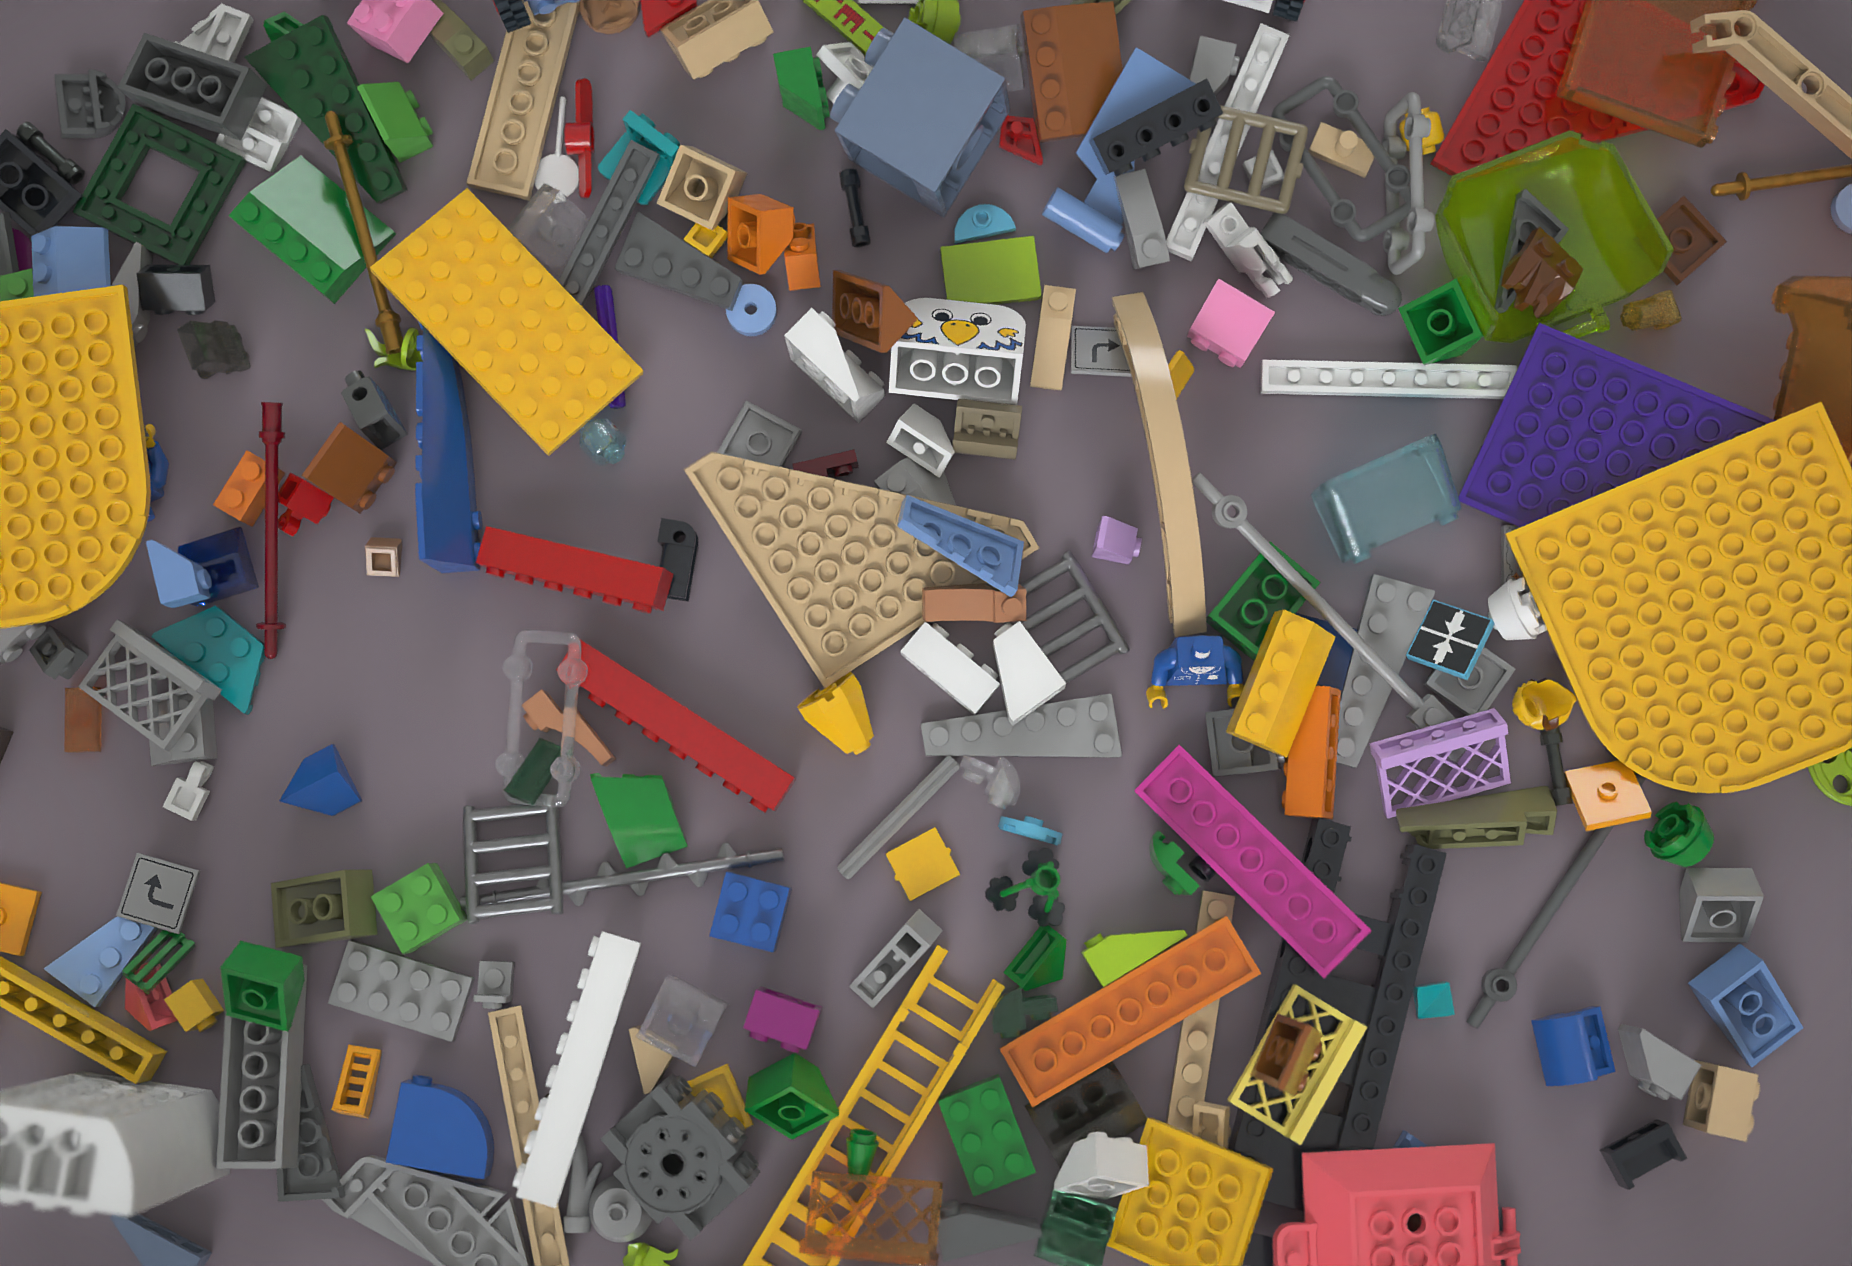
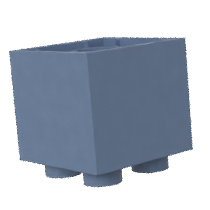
(921, 115)

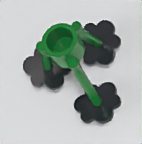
(1043, 881)

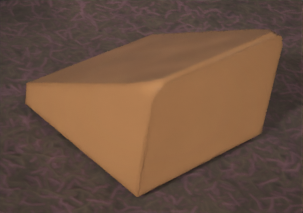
(383, 556)

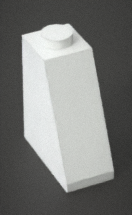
(1024, 672)

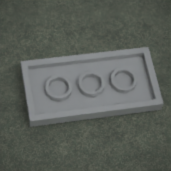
(401, 990)

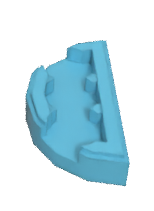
(982, 222)
(1030, 828)

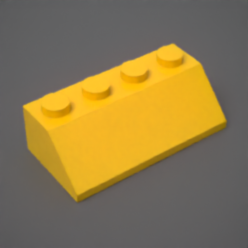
(1281, 682)

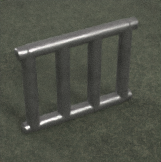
(1101, 617)
(473, 847)

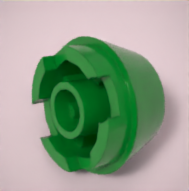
(1680, 835)

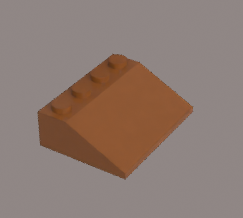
(1070, 65)

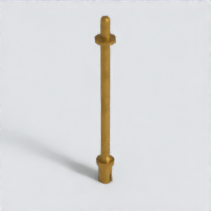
(1743, 185)
(387, 319)

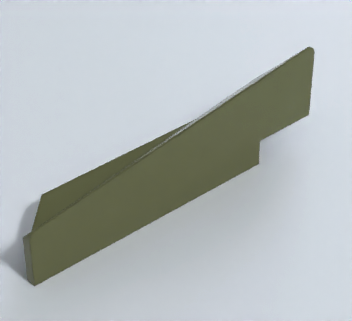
(1481, 820)

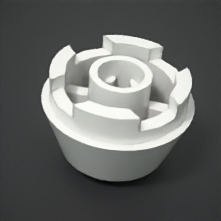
(1515, 611)

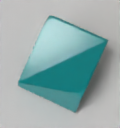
(1433, 1000)

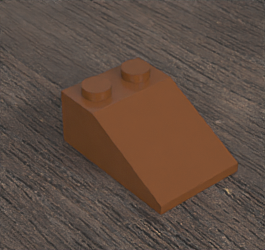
(350, 468)
(1287, 1054)

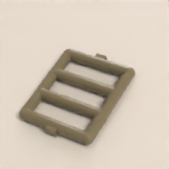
(1252, 197)

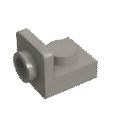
(495, 983)

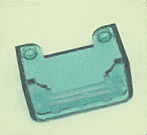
(1387, 498)

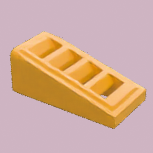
(366, 1096)

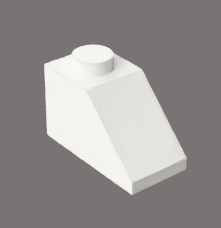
(922, 440)

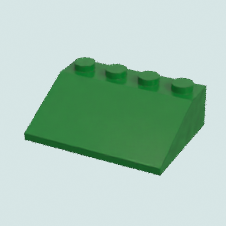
(309, 226)

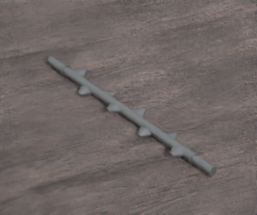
(636, 879)

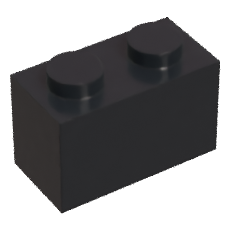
(176, 288)

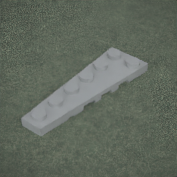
(1388, 626)
(1053, 730)

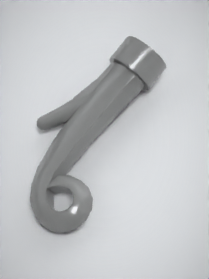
(580, 1191)

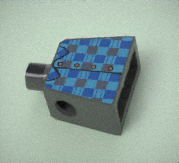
(372, 410)

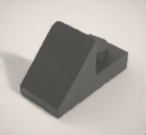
(57, 654)

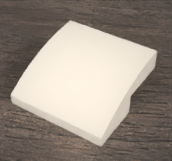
(265, 136)

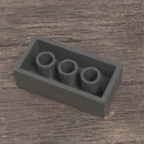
(192, 86)

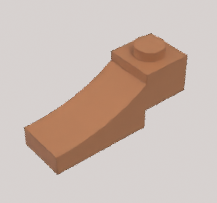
(972, 603)
(547, 715)

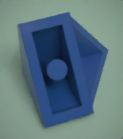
(322, 784)

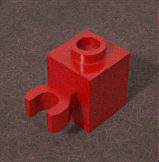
(301, 501)

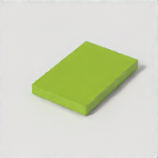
(992, 271)

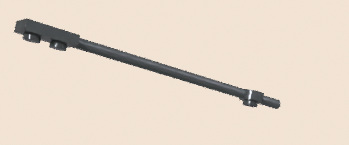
(1507, 973)

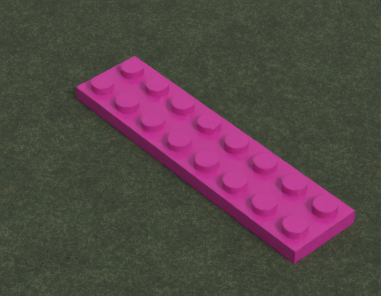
(1253, 861)

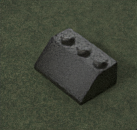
(1090, 1105)

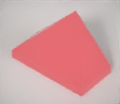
(149, 1008)

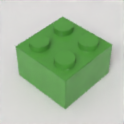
(419, 907)

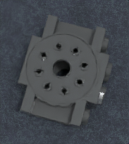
(712, 1164)

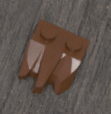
(1541, 274)

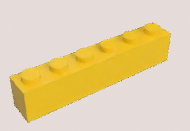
(77, 1024)

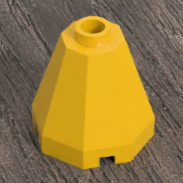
(840, 714)

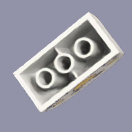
(959, 352)

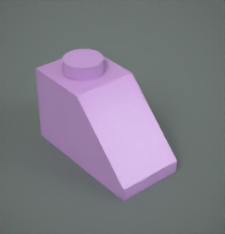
(1116, 541)

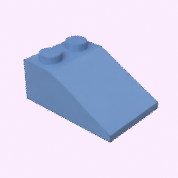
(1746, 1004)

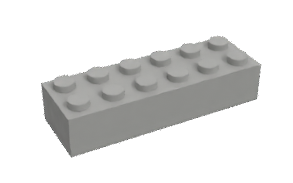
(261, 1093)

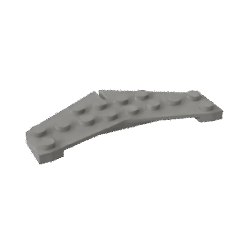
(432, 1214)

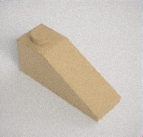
(1052, 337)

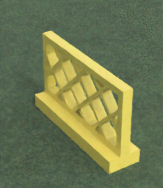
(1321, 1079)

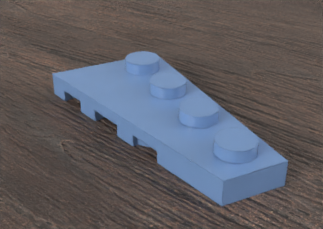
(969, 544)

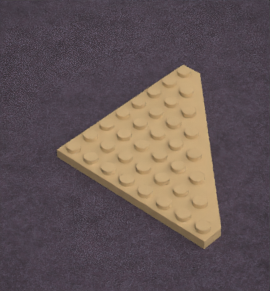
(832, 555)

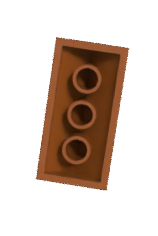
(868, 312)

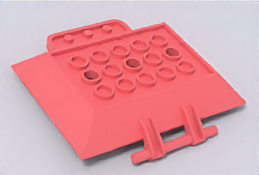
(1362, 1204)

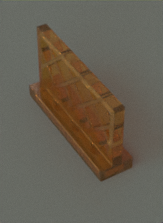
(876, 1249)

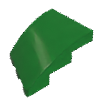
(639, 816)

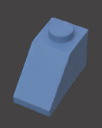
(177, 577)

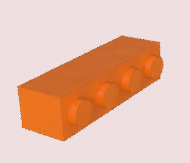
(1313, 758)

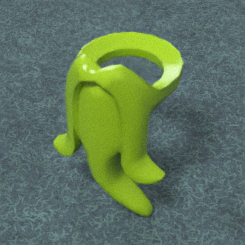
(405, 359)
(645, 1255)

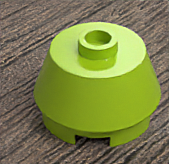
(937, 17)

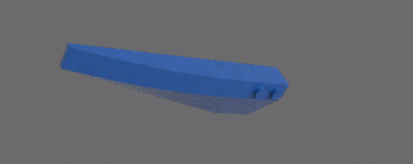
(447, 494)

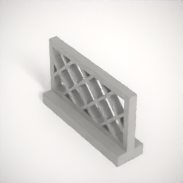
(157, 659)

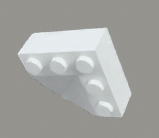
(817, 351)

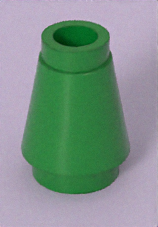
(861, 1151)

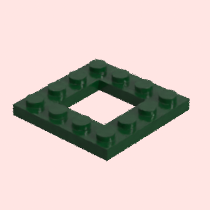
(136, 135)

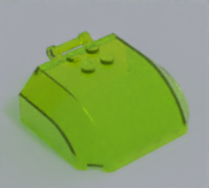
(1590, 193)

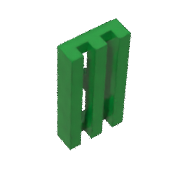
(128, 971)

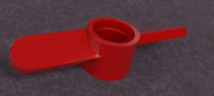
(580, 135)

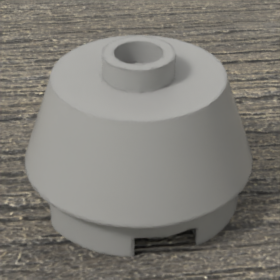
(616, 1212)

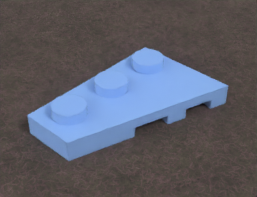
(98, 961)

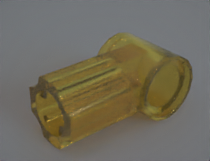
(1655, 311)

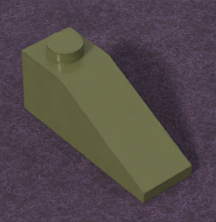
(460, 42)

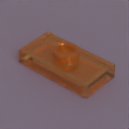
(82, 722)

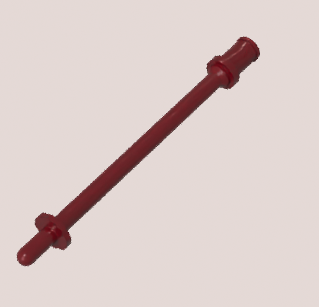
(271, 437)

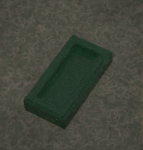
(534, 772)

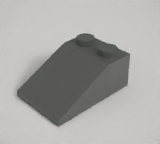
(976, 1229)

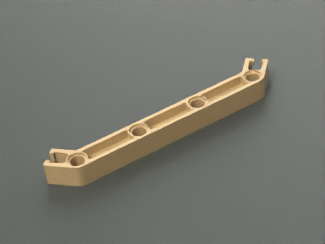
(1782, 71)

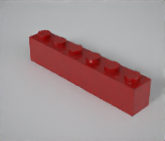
(575, 569)

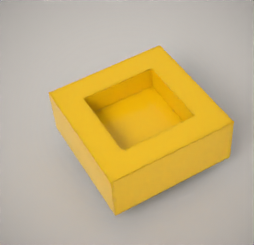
(706, 240)

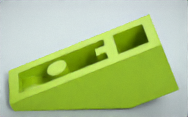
(1121, 953)

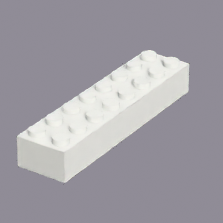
(578, 1071)

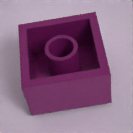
(782, 1019)

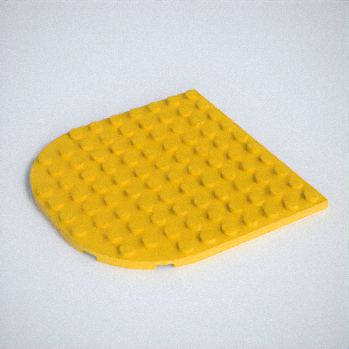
(68, 452)
(1709, 608)

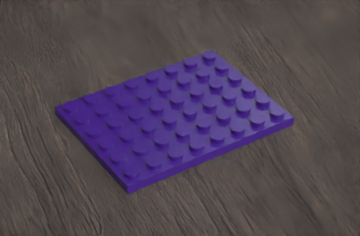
(1586, 425)

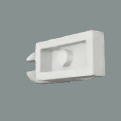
(1247, 249)

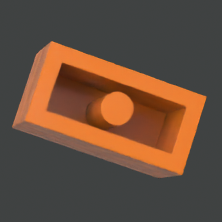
(245, 490)

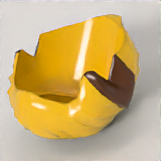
(1543, 704)

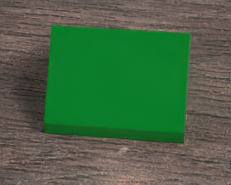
(1441, 323)

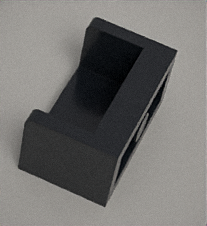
(1642, 1152)

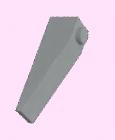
(914, 480)

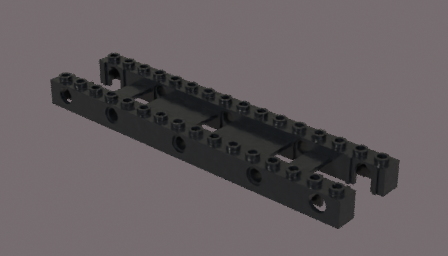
(1377, 1007)

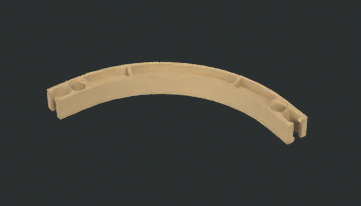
(1168, 462)

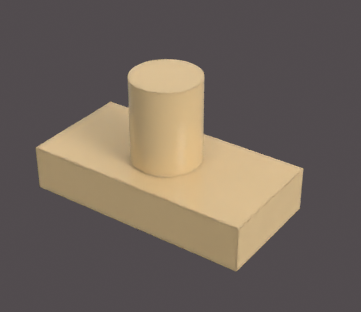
(1341, 149)
(1211, 1123)

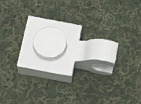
(188, 795)

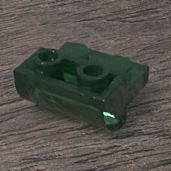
(1010, 1011)
(1074, 1230)

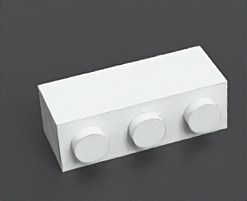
(951, 667)

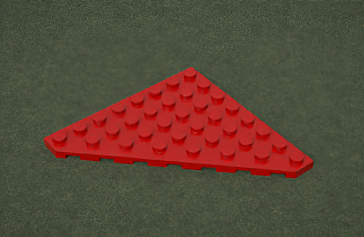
(1518, 89)

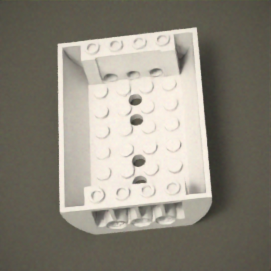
(105, 1143)

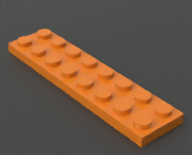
(1130, 1011)

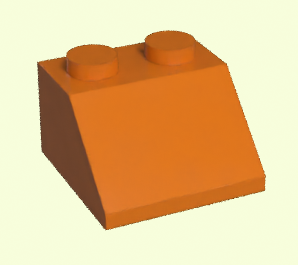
(758, 231)

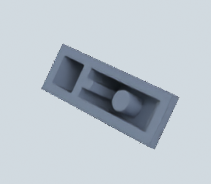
(158, 1245)

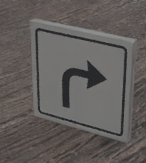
(1097, 352)
(158, 893)

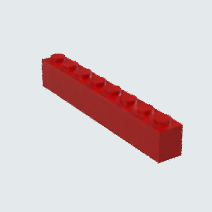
(684, 730)

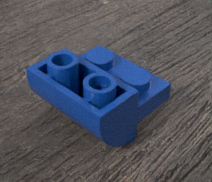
(1573, 1047)

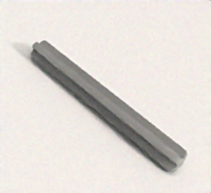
(898, 817)

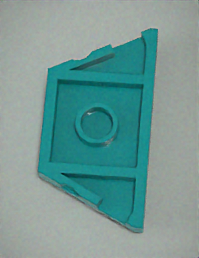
(218, 651)

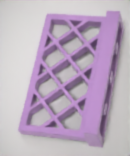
(1439, 743)

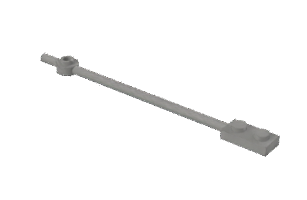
(1425, 711)

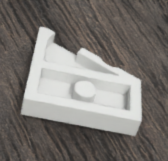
(220, 33)

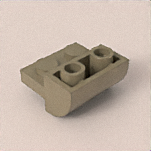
(987, 429)

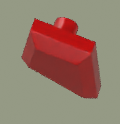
(1020, 138)

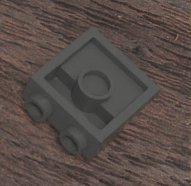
(1233, 755)

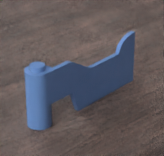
(1099, 218)

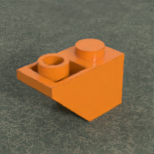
(802, 258)

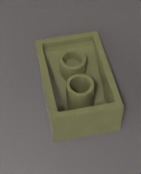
(324, 908)

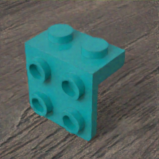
(642, 131)

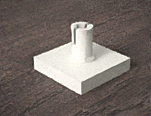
(847, 64)

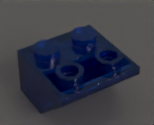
(226, 561)

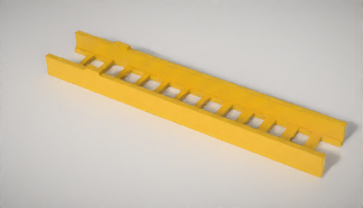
(912, 1123)

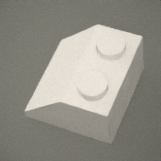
(1103, 1167)

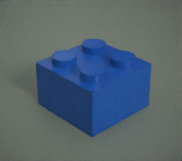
(750, 911)

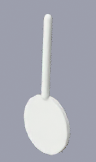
(558, 169)

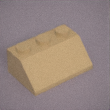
(716, 33)

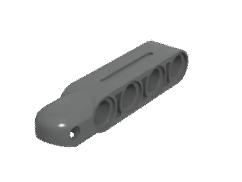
(1331, 265)

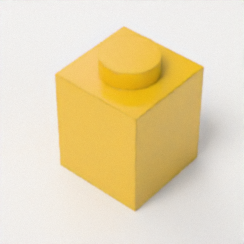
(194, 1006)

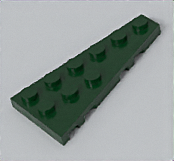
(315, 78)

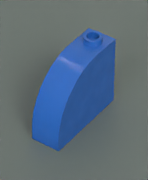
(440, 1130)

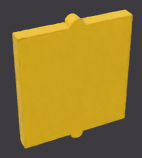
(922, 864)

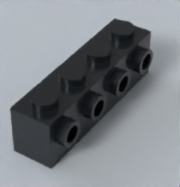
(1156, 127)

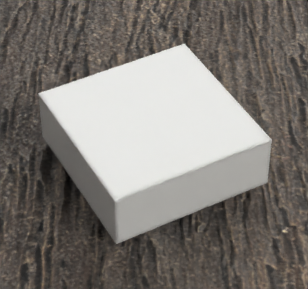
(1273, 171)

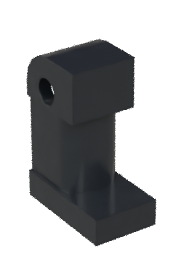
(678, 557)

